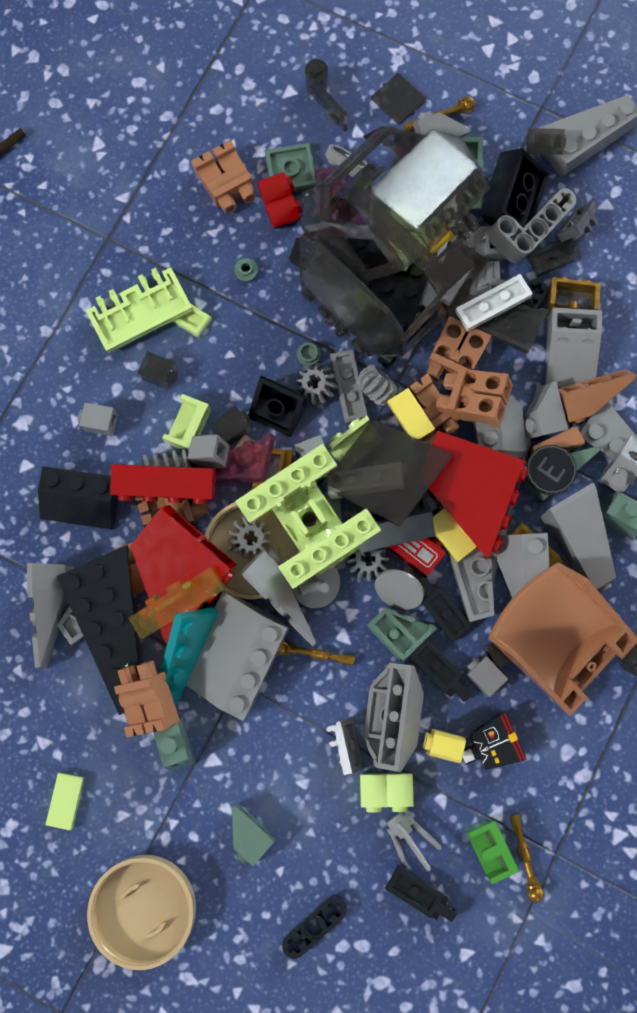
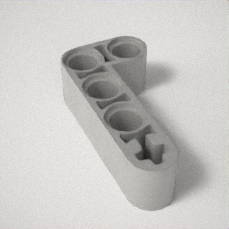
(529, 236)

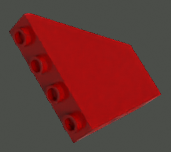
(478, 489)
(173, 552)

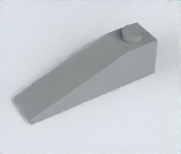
(522, 558)
(269, 581)
(48, 607)

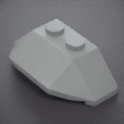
(511, 435)
(393, 716)

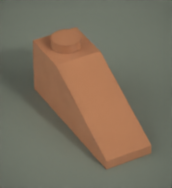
(589, 396)

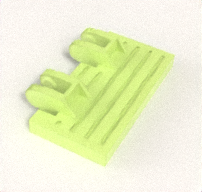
(139, 311)

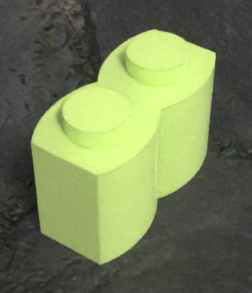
(386, 790)

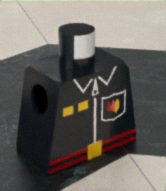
(494, 744)

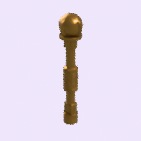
(464, 105)
(315, 653)
(535, 892)

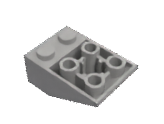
(572, 345)

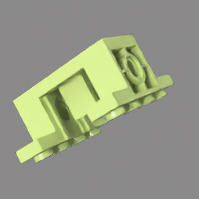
(292, 497)

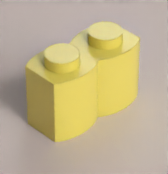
(444, 745)

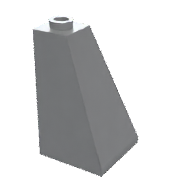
(582, 536)

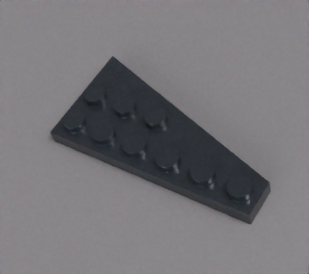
(399, 291)
(102, 607)

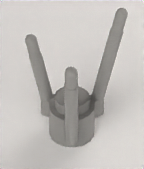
(401, 826)

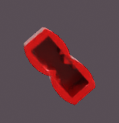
(279, 200)

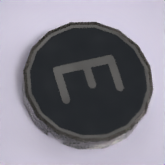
(551, 470)

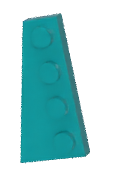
(184, 647)

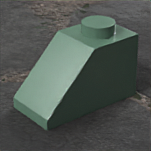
(249, 836)

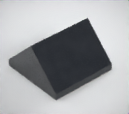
(277, 406)

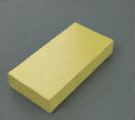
(410, 415)
(452, 536)

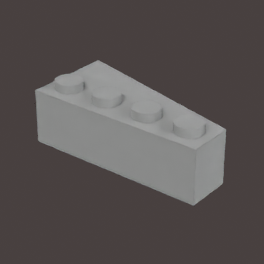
(592, 131)

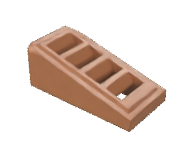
(569, 440)

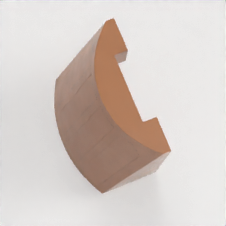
(561, 634)

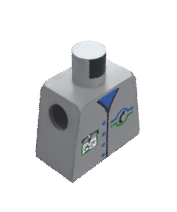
(622, 467)

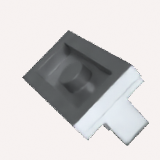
(579, 222)
(349, 749)

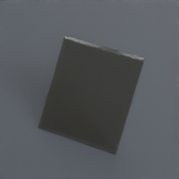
(386, 471)

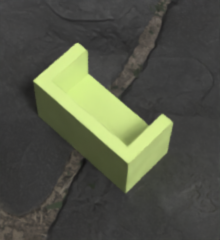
(188, 423)

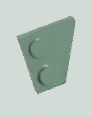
(399, 632)

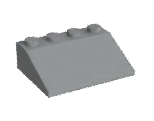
(237, 655)

